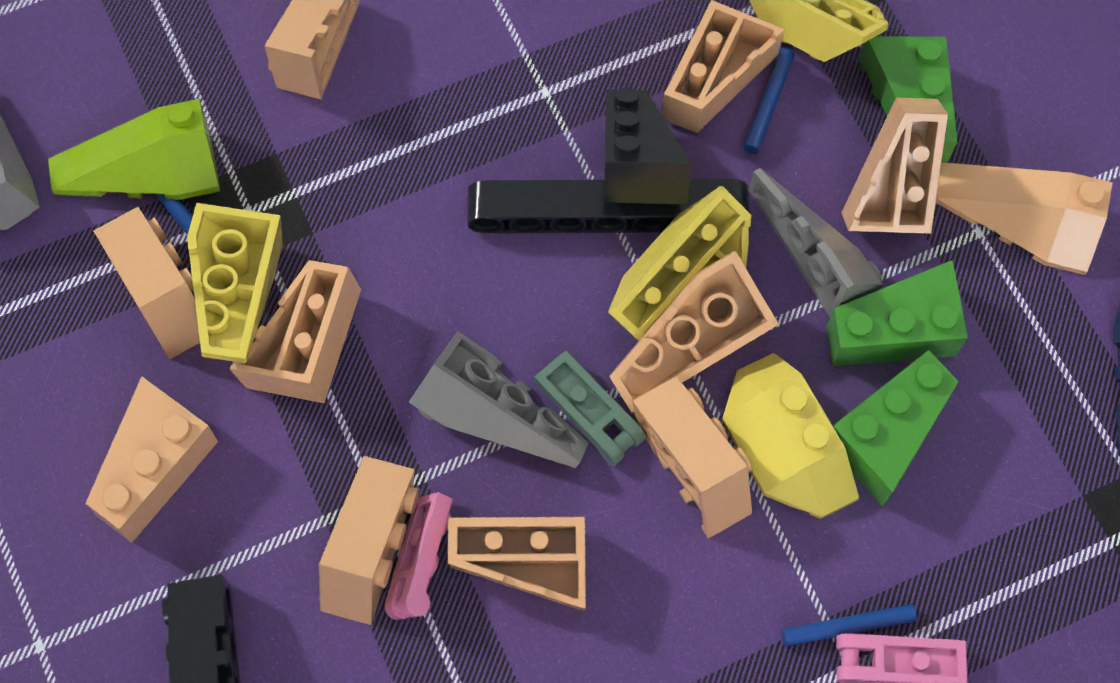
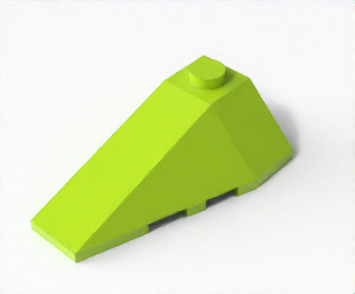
(152, 154)

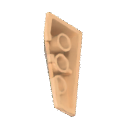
(1039, 210)
(700, 327)

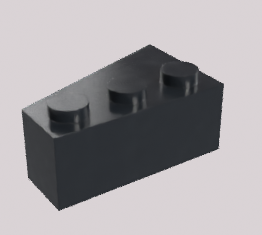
(642, 153)
(200, 631)

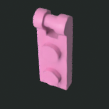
(418, 558)
(901, 659)

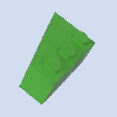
(911, 70)
(900, 321)
(893, 423)

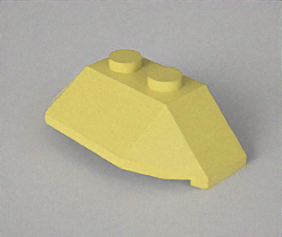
(823, 26)
(685, 247)
(788, 439)

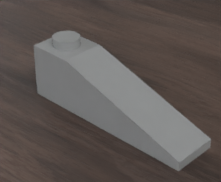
(823, 256)

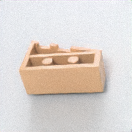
(308, 44)
(718, 64)
(901, 172)
(153, 278)
(305, 336)
(696, 453)
(148, 460)
(365, 539)
(523, 553)

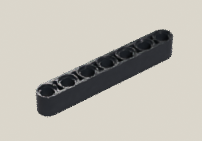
(576, 207)

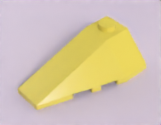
(232, 274)

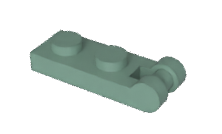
(589, 407)

